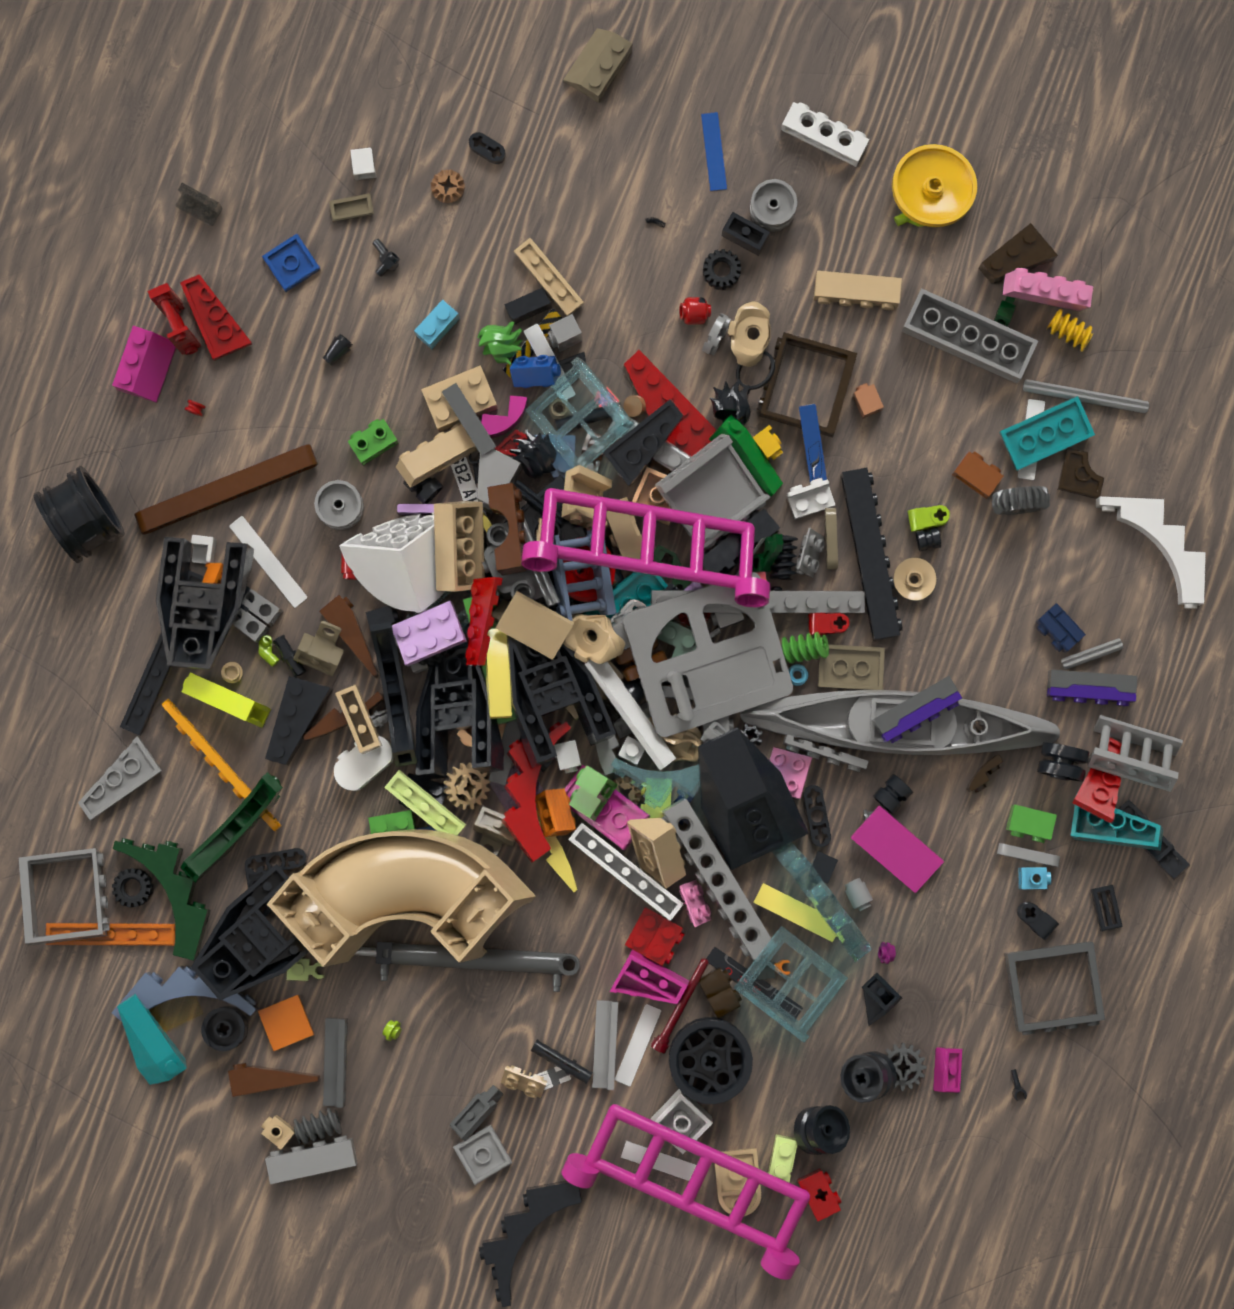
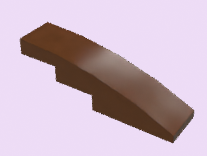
(335, 720)

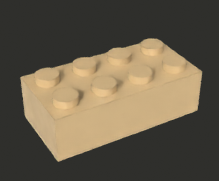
(458, 544)

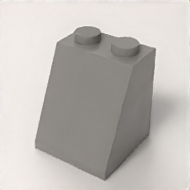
(495, 470)

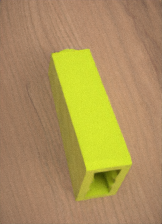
(225, 700)

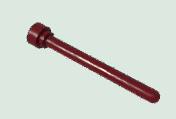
(661, 1042)

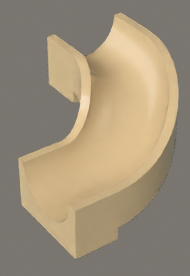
(399, 876)

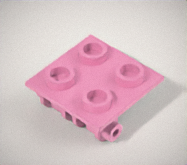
(793, 768)
(693, 896)

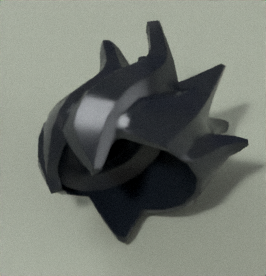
(731, 402)
(535, 454)

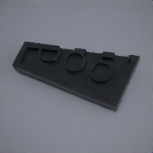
(640, 445)

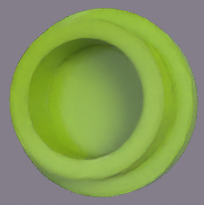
(392, 1030)

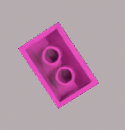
(144, 364)

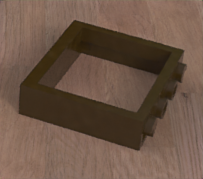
(818, 347)

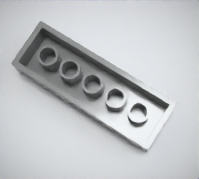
(969, 336)

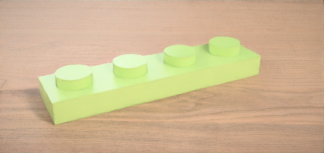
(424, 804)

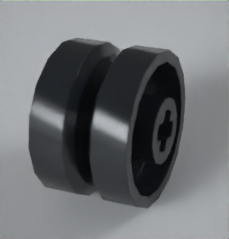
(1063, 760)
(868, 1076)
(822, 1130)

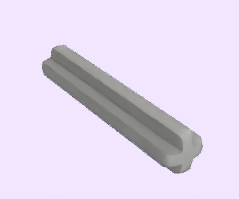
(1092, 653)

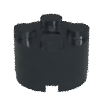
(212, 1026)

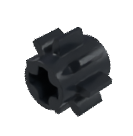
(754, 733)

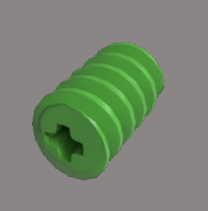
(806, 648)

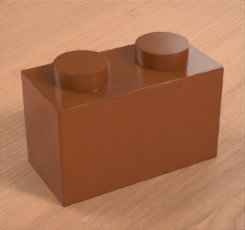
(978, 474)

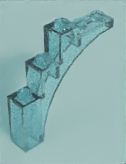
(660, 783)
(823, 900)

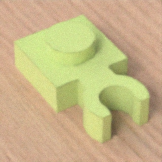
(302, 970)

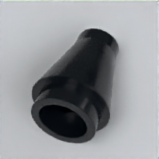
(338, 348)

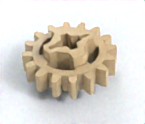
(470, 794)

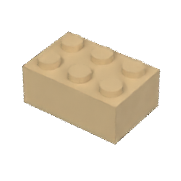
(473, 386)

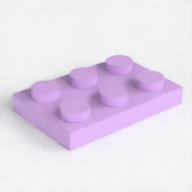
(428, 633)

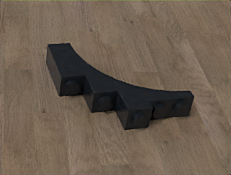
(395, 694)
(502, 1251)

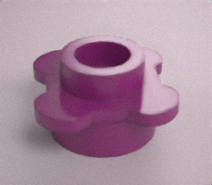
(886, 952)

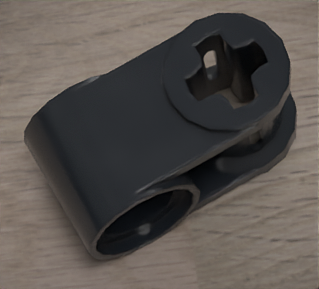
(1039, 922)

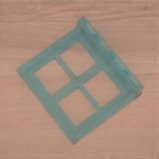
(601, 396)
(772, 1007)

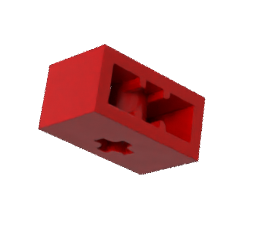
(820, 1207)

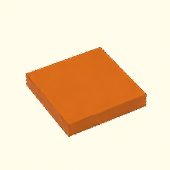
(286, 1022)

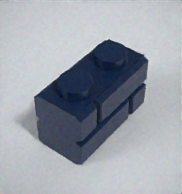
(1059, 628)

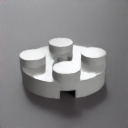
(716, 334)

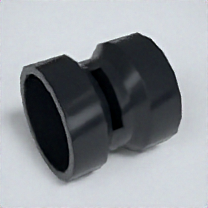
(928, 539)

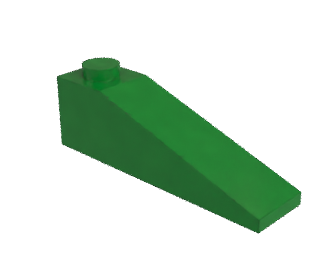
(750, 454)

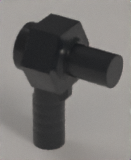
(388, 259)

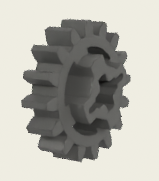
(917, 1067)

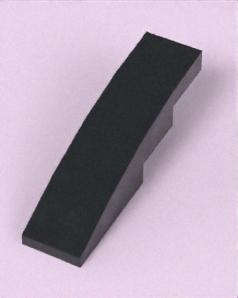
(1168, 857)

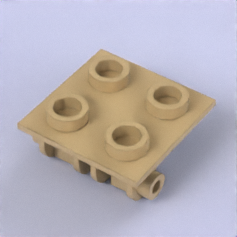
(530, 1085)

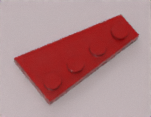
(214, 321)
(481, 620)
(1100, 790)

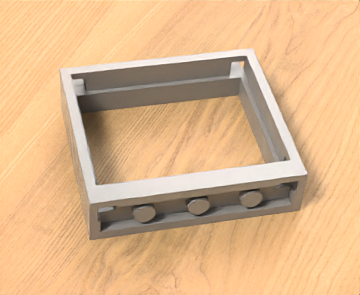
(28, 895)

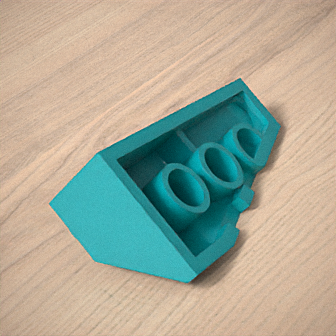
(151, 1047)

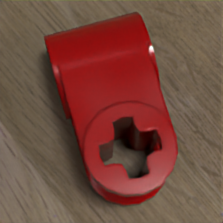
(824, 623)

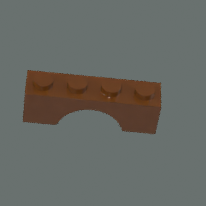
(505, 501)

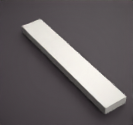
(631, 713)

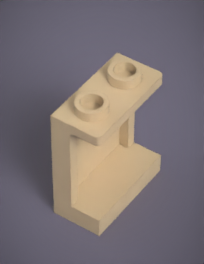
(587, 482)

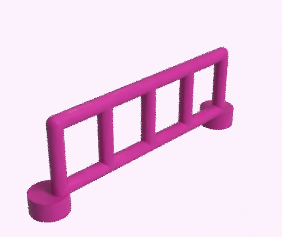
(543, 554)
(777, 1259)

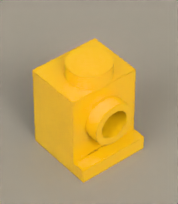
(768, 443)

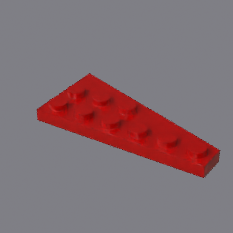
(655, 389)

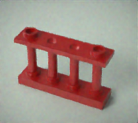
(170, 306)

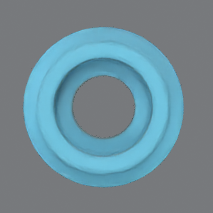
(804, 674)

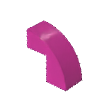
(500, 425)

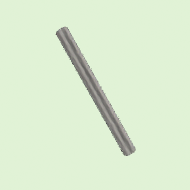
(1086, 396)

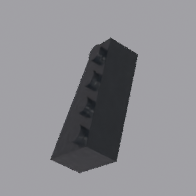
(296, 715)

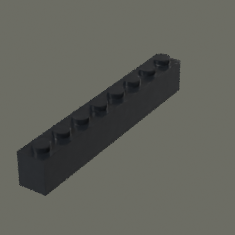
(870, 554)

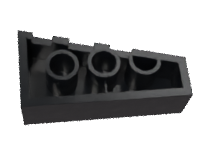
(727, 550)

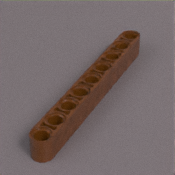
(225, 489)

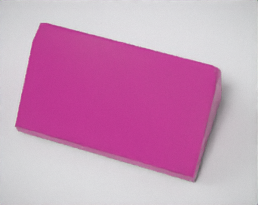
(947, 1070)

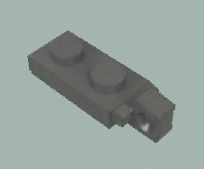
(476, 1112)

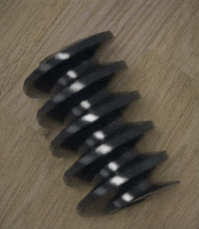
(783, 561)

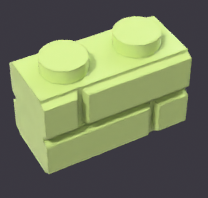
(782, 1157)

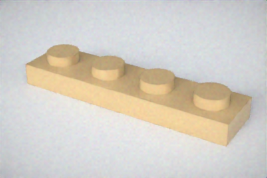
(548, 277)

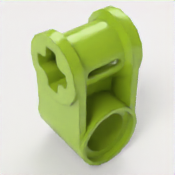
(924, 518)

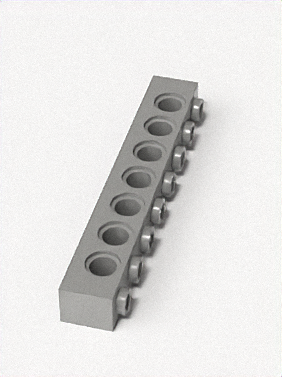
(683, 810)

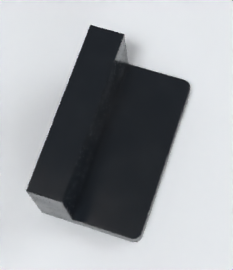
(528, 305)

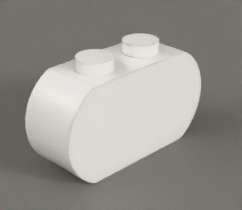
(357, 769)

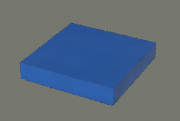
(291, 262)

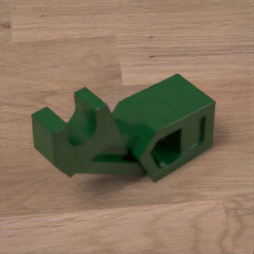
(1005, 311)
(659, 553)
(764, 561)

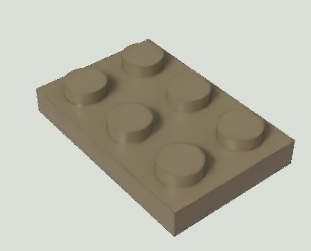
(852, 668)

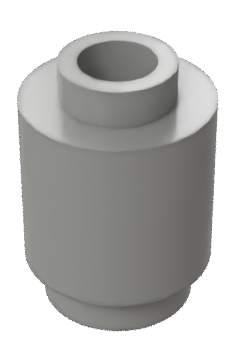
(858, 894)

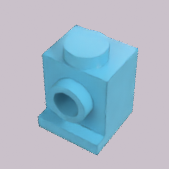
(1026, 878)

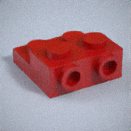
(654, 937)

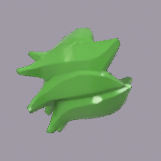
(500, 342)

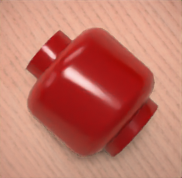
(694, 311)

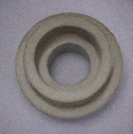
(558, 402)

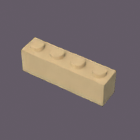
(857, 289)
(435, 455)

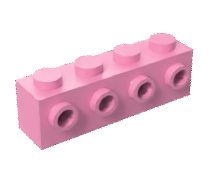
(1047, 290)

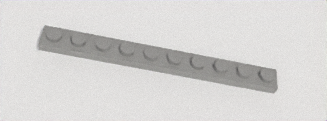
(787, 601)

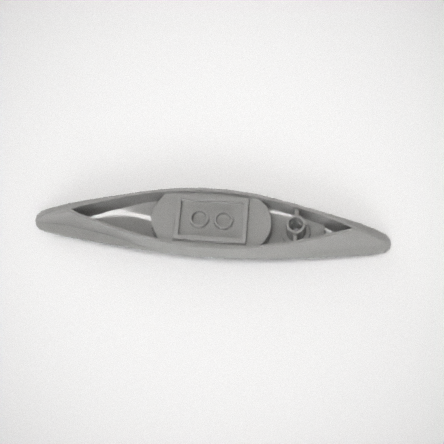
(847, 722)

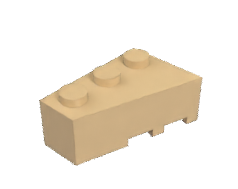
(624, 534)

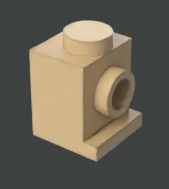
(286, 1131)

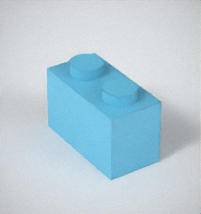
(437, 324)

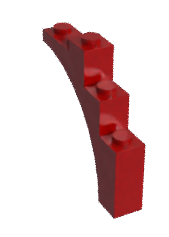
(522, 788)

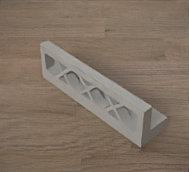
(605, 1044)

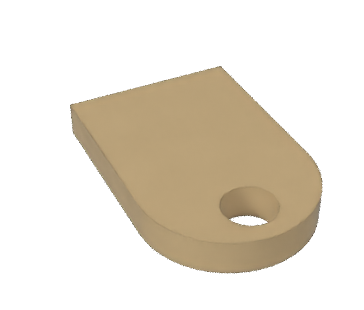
(731, 1184)

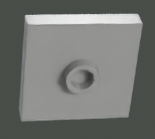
(482, 1154)

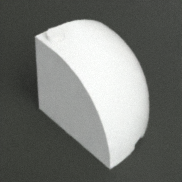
(397, 562)

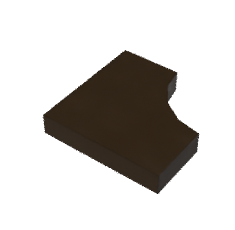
(1078, 476)

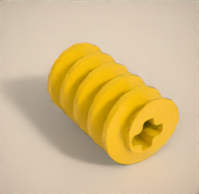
(1070, 329)

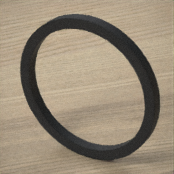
(764, 382)

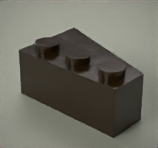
(1024, 250)

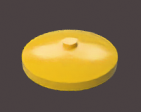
(934, 185)

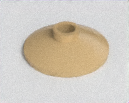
(922, 570)

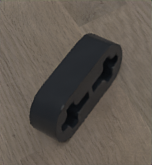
(484, 152)

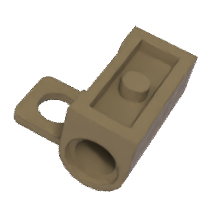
(320, 650)
(493, 830)

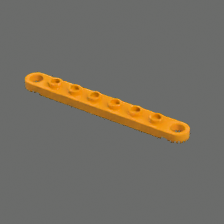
(213, 758)

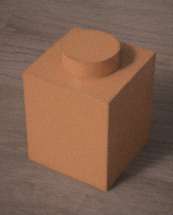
(867, 400)

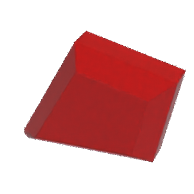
(508, 443)

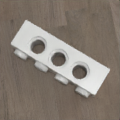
(830, 144)

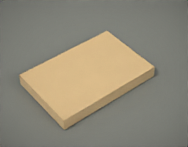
(534, 625)

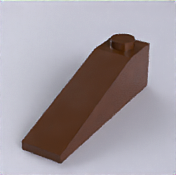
(340, 614)
(256, 1079)

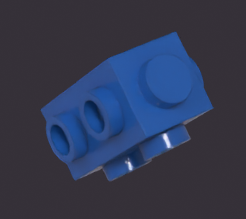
(535, 371)

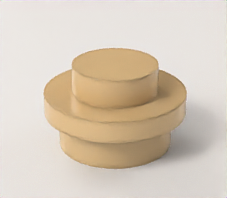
(232, 672)

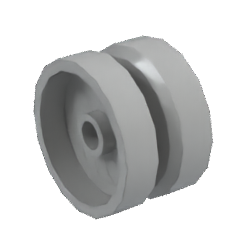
(770, 193)
(330, 496)

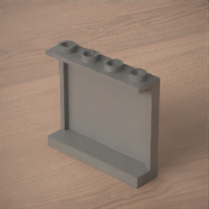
(713, 485)

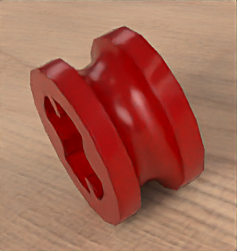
(194, 408)

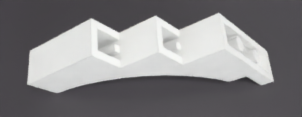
(1148, 518)

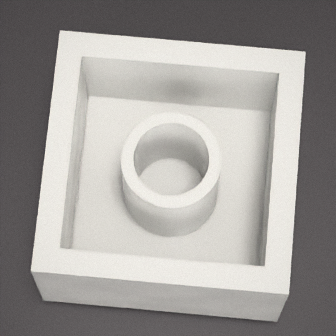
(683, 1116)

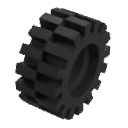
(722, 256)
(119, 887)

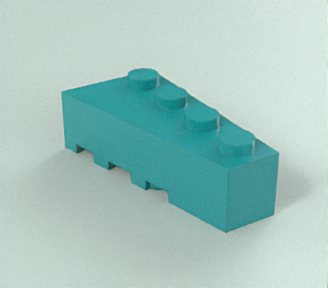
(1124, 830)

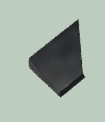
(878, 998)

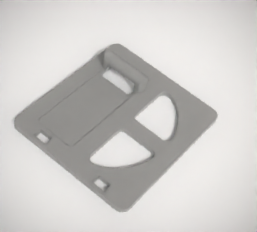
(721, 675)

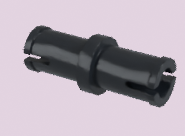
(287, 656)

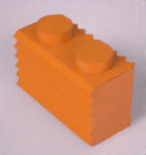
(555, 812)

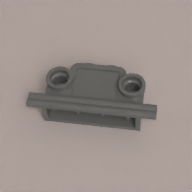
(530, 583)

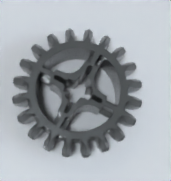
(1020, 500)

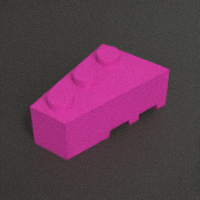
(649, 980)

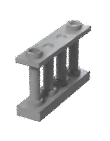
(1131, 768)

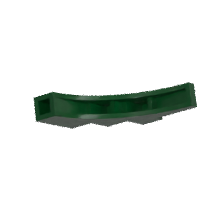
(237, 825)
(163, 863)

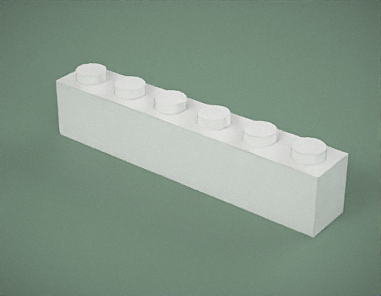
(626, 871)

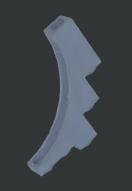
(180, 984)

